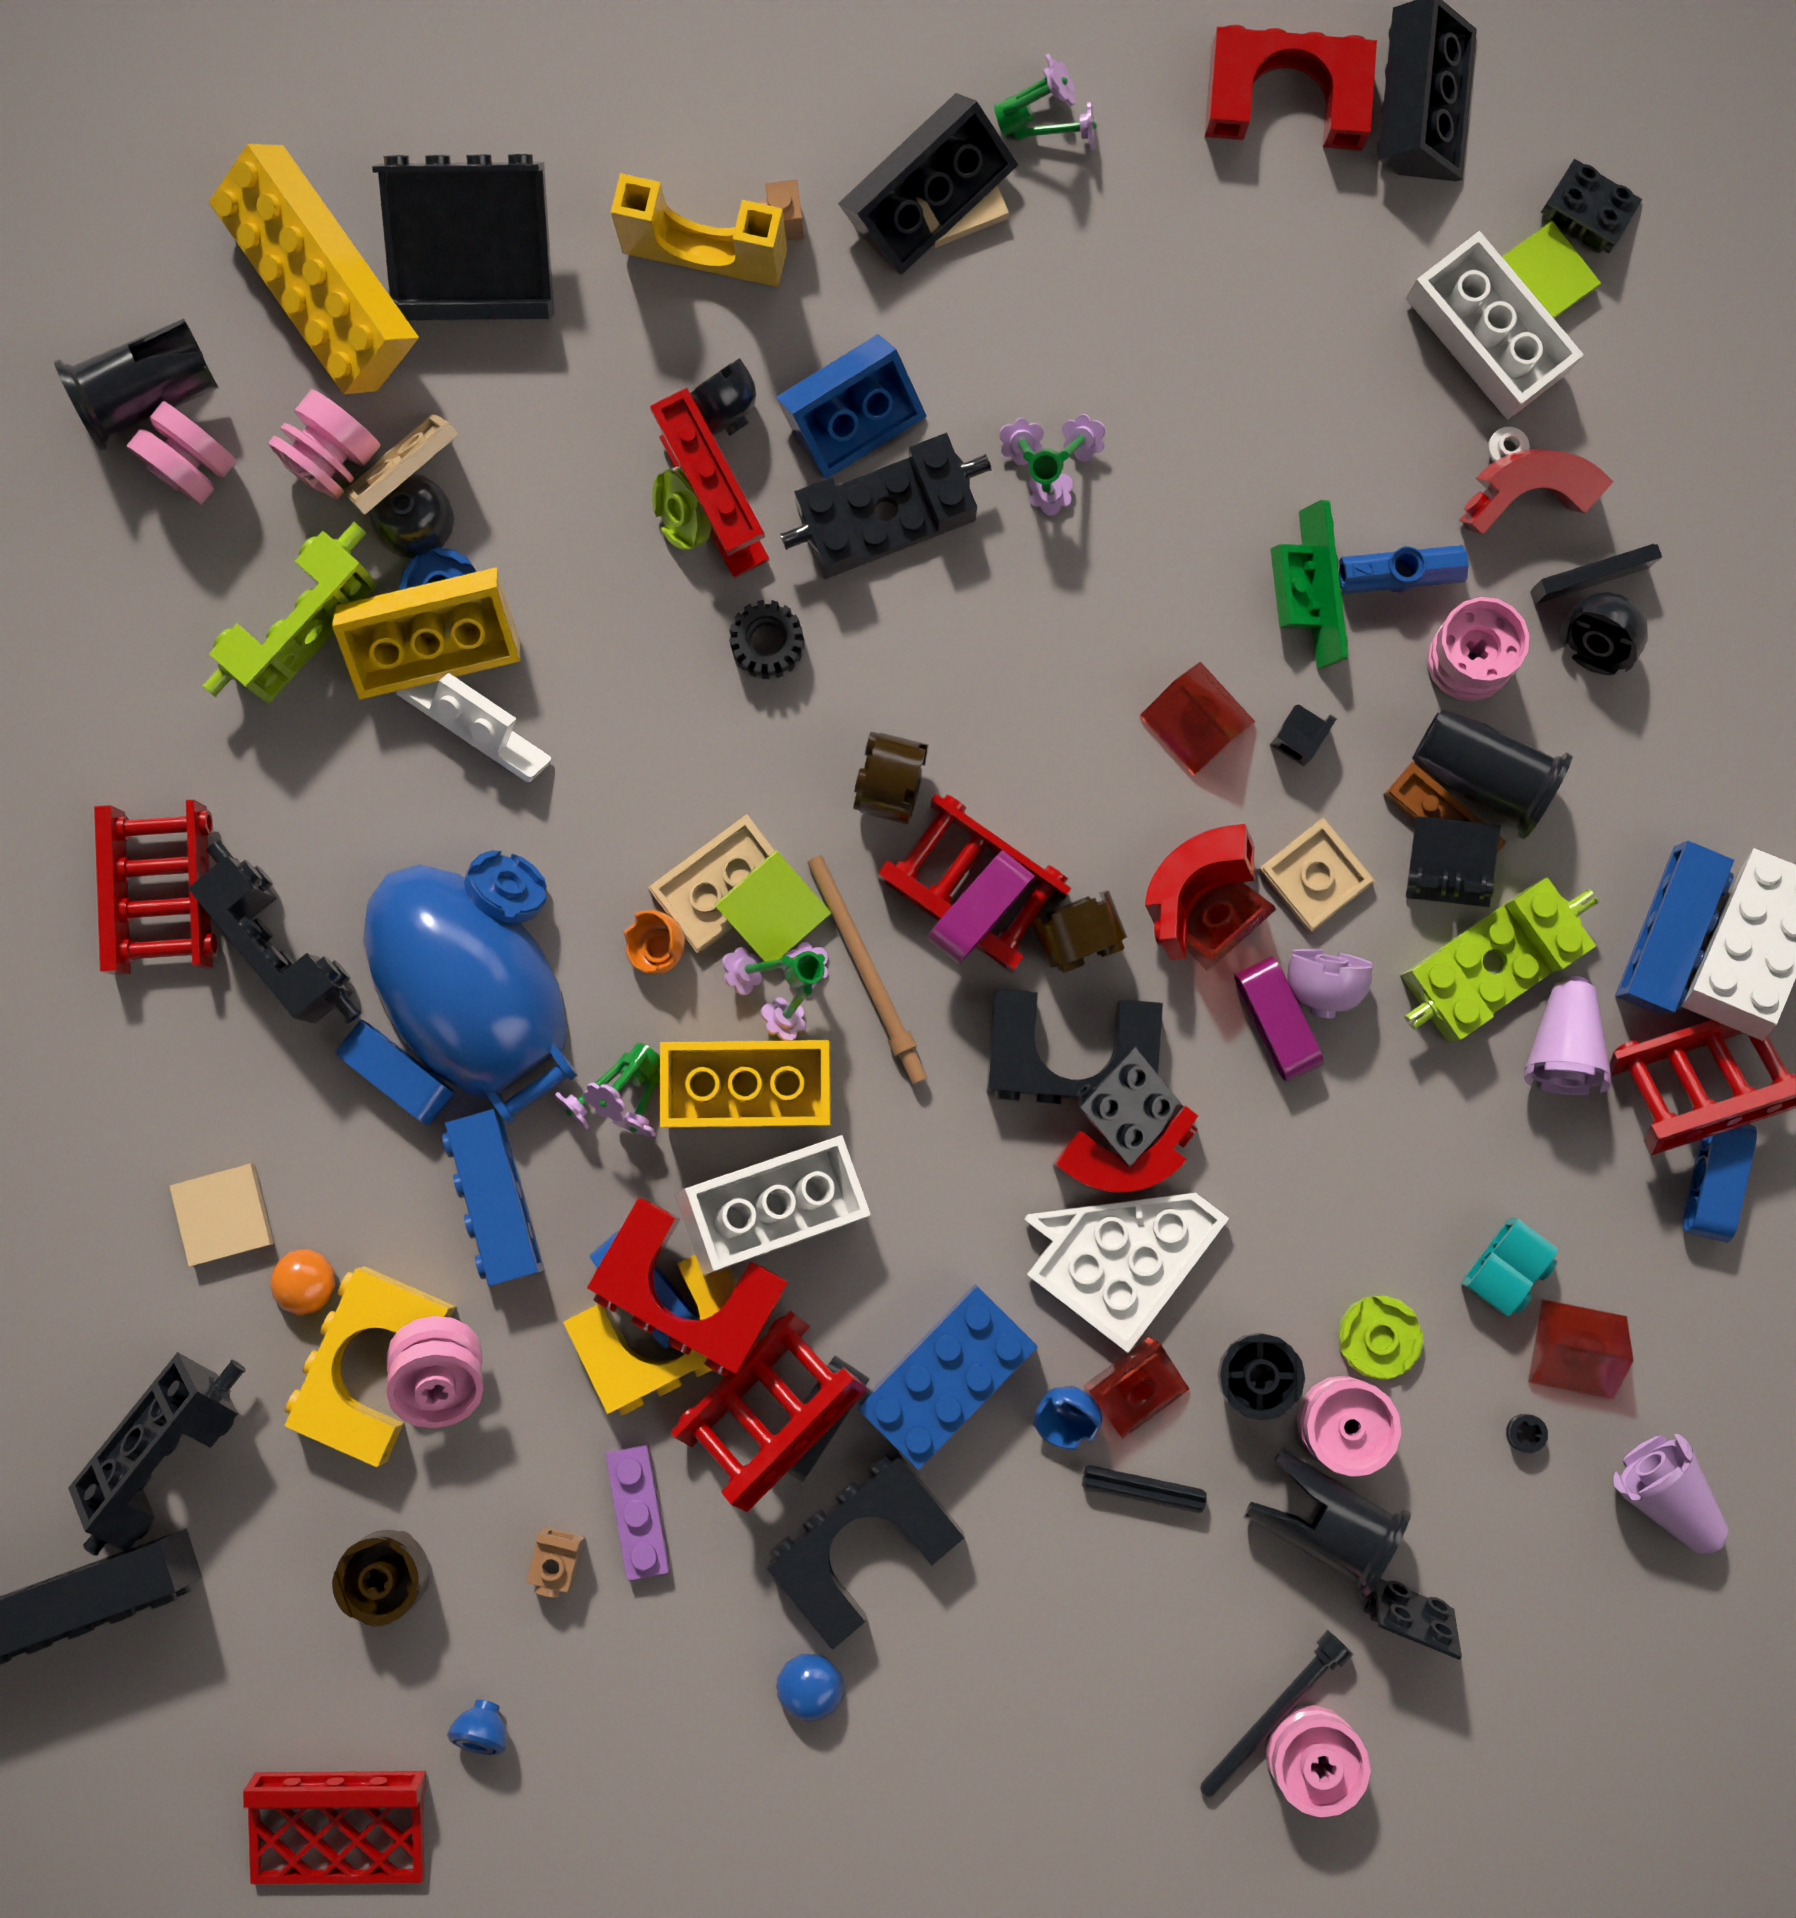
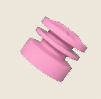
(324, 444)
(1490, 631)

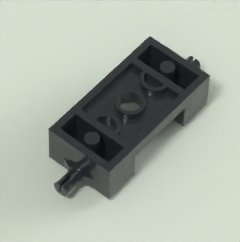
(926, 488)
(233, 896)
(178, 1402)

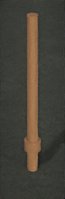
(901, 1042)

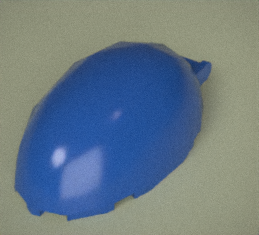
(465, 987)

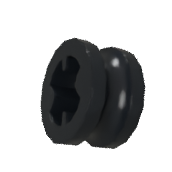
(1529, 1420)

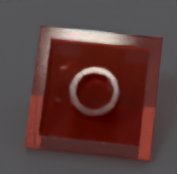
(1196, 718)
(1223, 920)
(1581, 1349)
(1137, 1386)

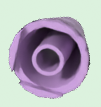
(1570, 1042)
(1673, 1491)

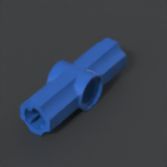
(1427, 568)

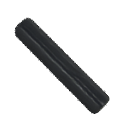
(1144, 1489)

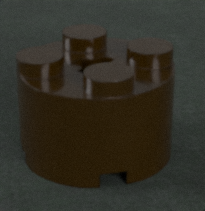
(890, 777)
(1080, 931)
(380, 1601)

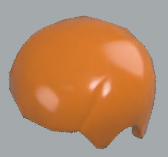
(654, 942)
(302, 1282)

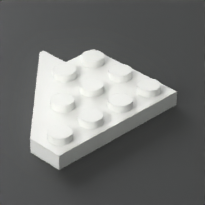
(1123, 1258)

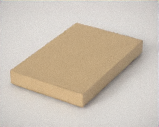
(400, 462)
(708, 875)

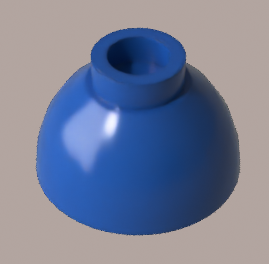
(479, 1729)

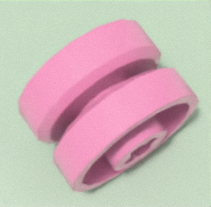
(181, 454)
(434, 1372)
(1374, 1431)
(1334, 1781)

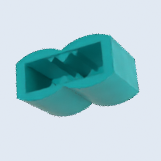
(1511, 1267)

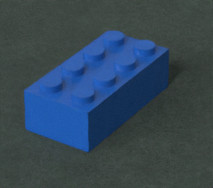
(947, 1376)

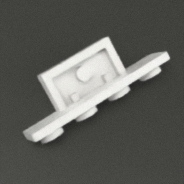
(478, 723)

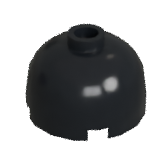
(726, 398)
(413, 518)
(1605, 633)
(1261, 1376)

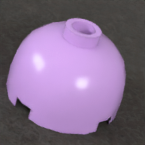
(1328, 981)

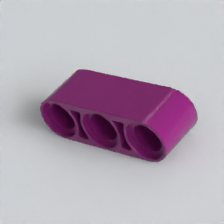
(980, 907)
(1278, 1019)

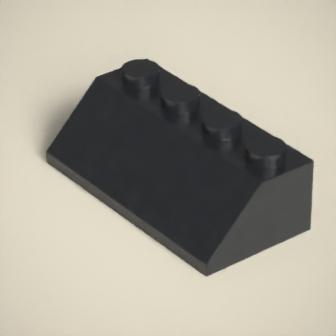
(1427, 91)
(944, 162)

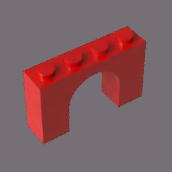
(1338, 65)
(627, 1281)

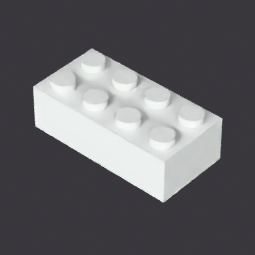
(1493, 325)
(1751, 951)
(772, 1205)

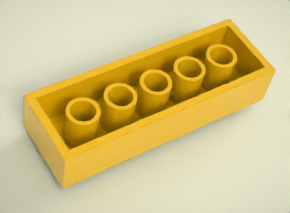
(312, 268)

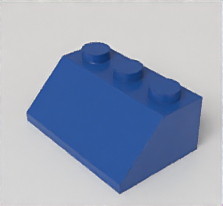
(852, 405)

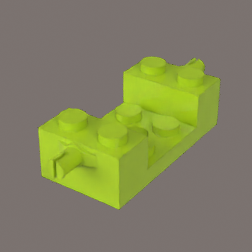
(294, 641)
(1531, 933)

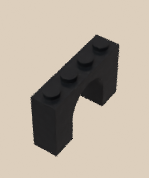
(1017, 1068)
(805, 1566)

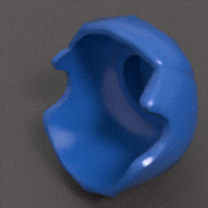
(1067, 1417)
(810, 1687)

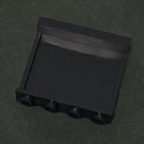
(467, 237)

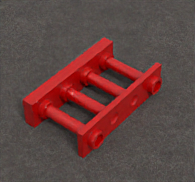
(712, 481)
(116, 869)
(937, 899)
(1706, 1116)
(807, 1421)

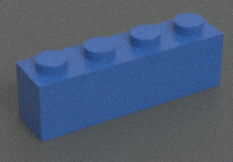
(1676, 928)
(493, 1197)

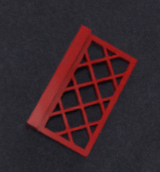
(329, 1792)

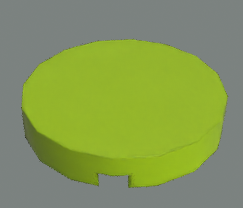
(680, 510)
(1380, 1337)

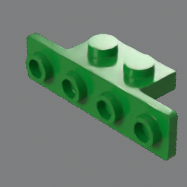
(1310, 585)

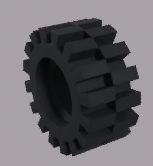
(759, 616)

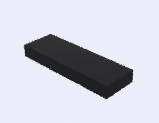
(1595, 573)

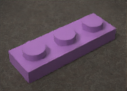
(637, 1512)

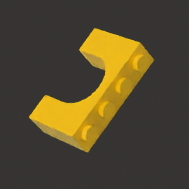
(653, 231)
(623, 1374)
(324, 1404)

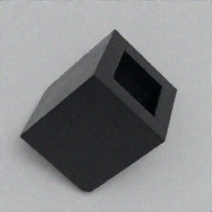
(1302, 734)

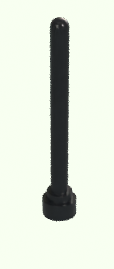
(1329, 1654)

